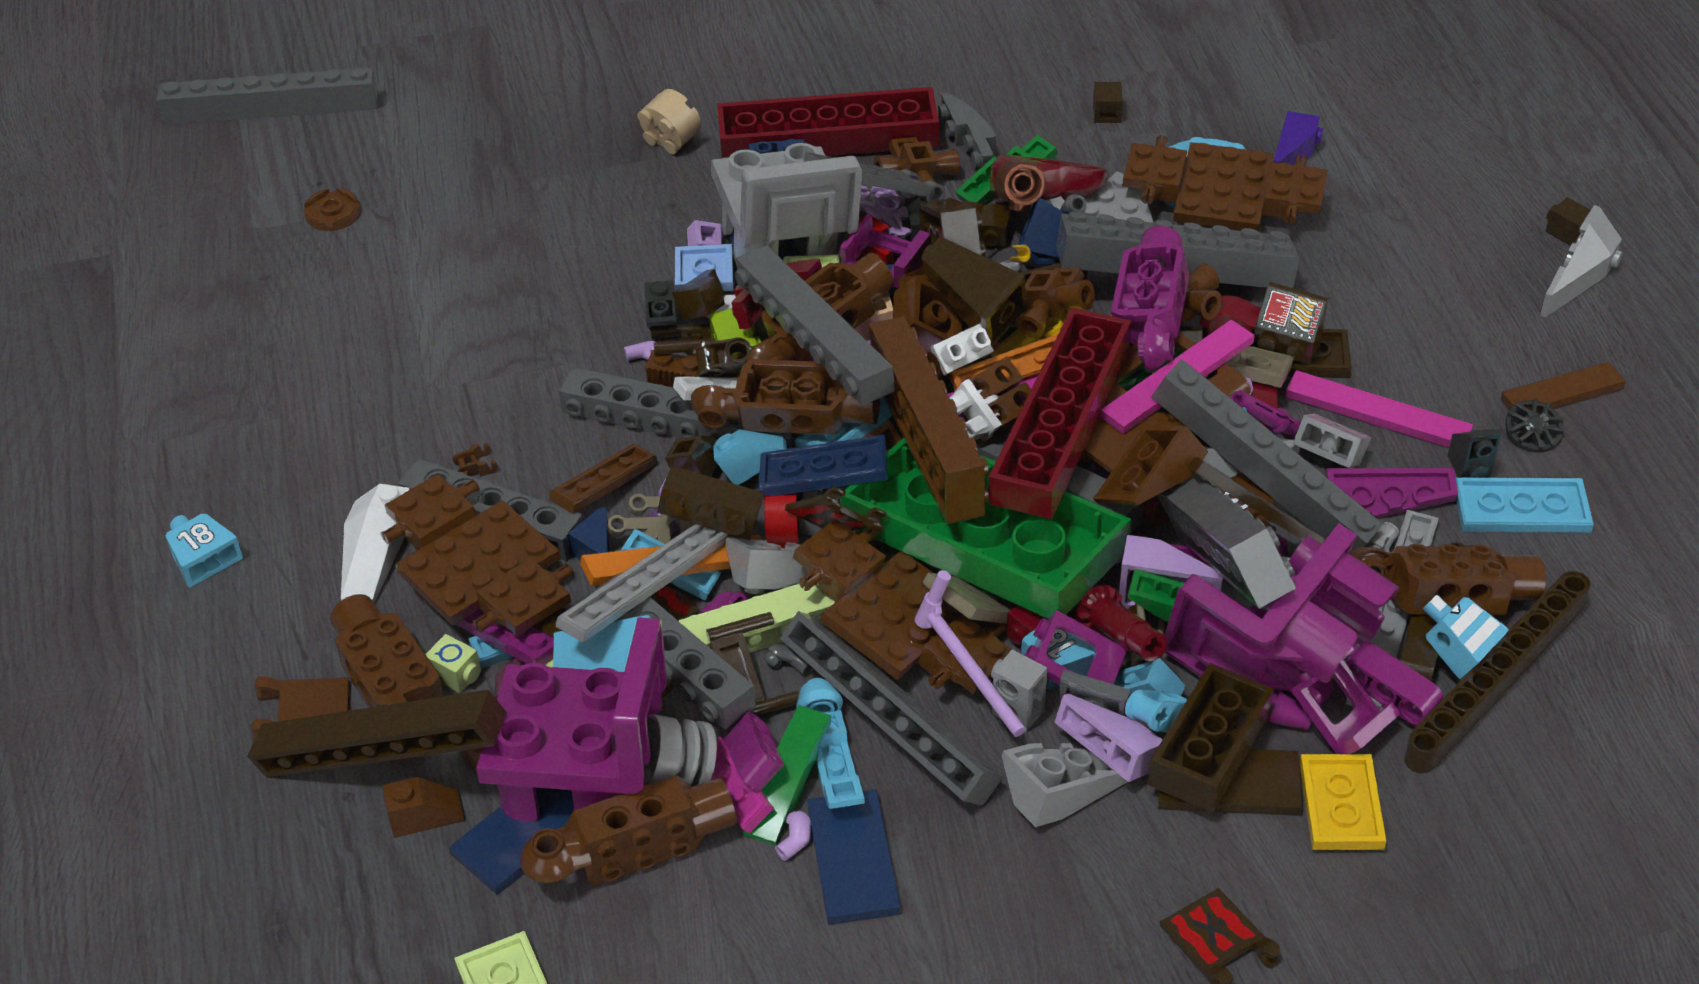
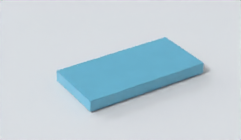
(1523, 505)

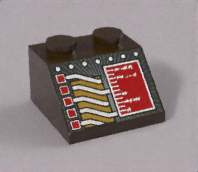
(1290, 322)

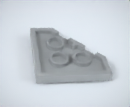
(1118, 201)

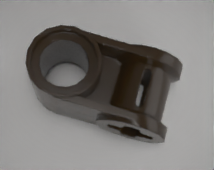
(719, 357)

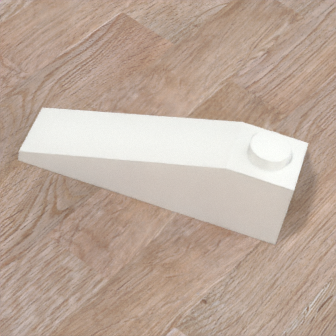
(365, 553)

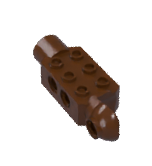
(842, 286)
(782, 399)
(1457, 573)
(381, 654)
(630, 831)

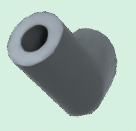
(778, 653)

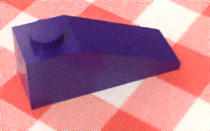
(1298, 137)

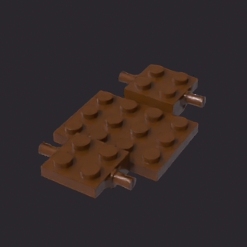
(1224, 183)
(474, 559)
(879, 608)

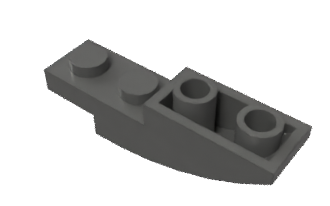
(967, 129)

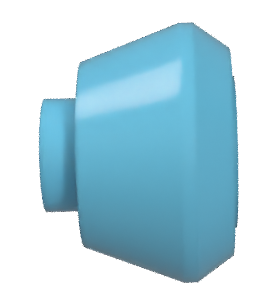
(820, 696)

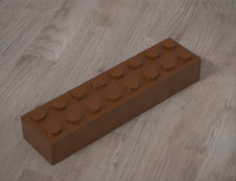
(931, 424)

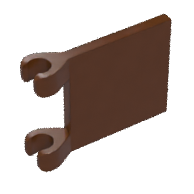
(302, 697)

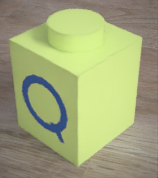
(454, 663)

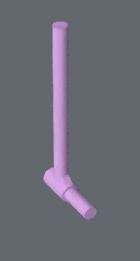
(930, 617)

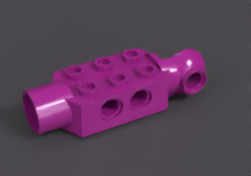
(1153, 293)

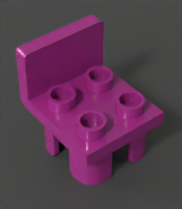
(1299, 631)
(576, 728)

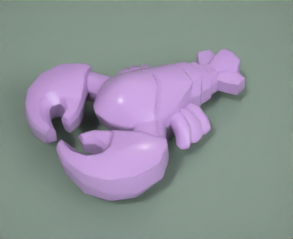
(887, 208)

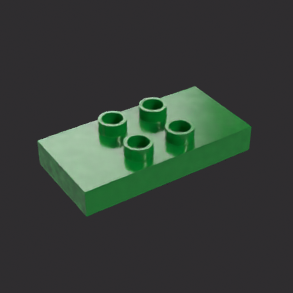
(1007, 551)

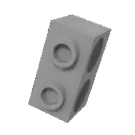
(1021, 686)

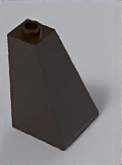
(976, 286)

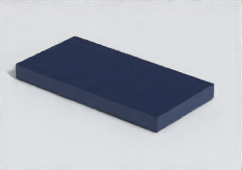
(823, 466)
(495, 844)
(853, 860)

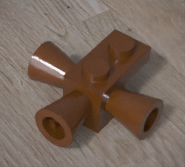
(919, 159)
(1050, 294)
(1201, 294)

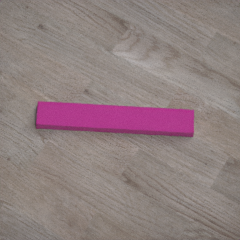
(1203, 357)
(1374, 409)

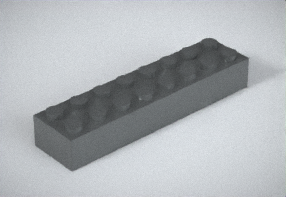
(1236, 256)
(1228, 539)

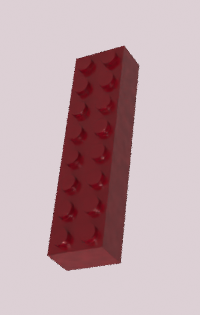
(835, 122)
(1060, 413)

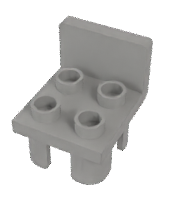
(786, 198)

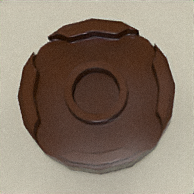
(331, 209)

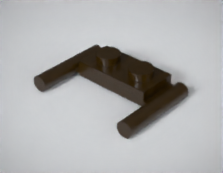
(689, 334)
(731, 646)

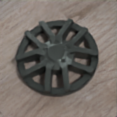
(1534, 425)

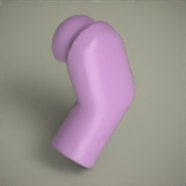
(639, 350)
(798, 835)

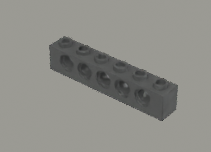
(546, 518)
(698, 670)

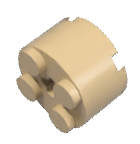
(669, 121)

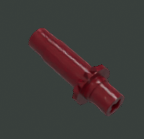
(1105, 614)

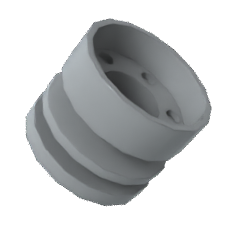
(680, 750)

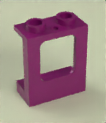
(910, 251)
(1107, 653)
(1359, 725)

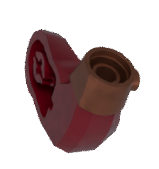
(1025, 179)

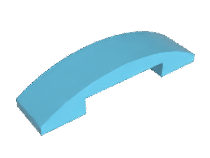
(836, 768)

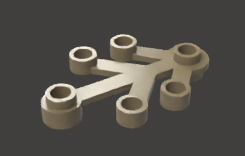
(653, 526)

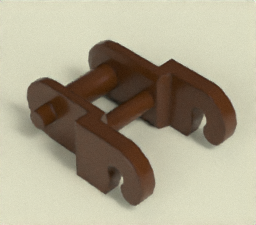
(476, 467)

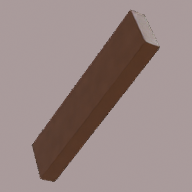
(1567, 387)
(602, 478)

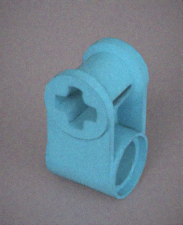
(1154, 708)

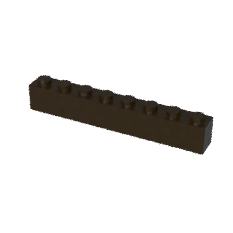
(378, 734)

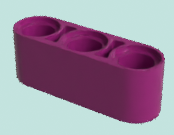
(1393, 681)
(753, 751)

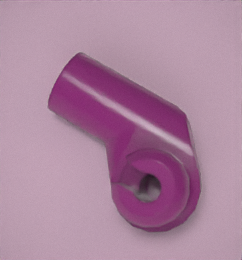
(723, 599)

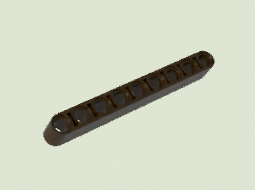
(1496, 672)

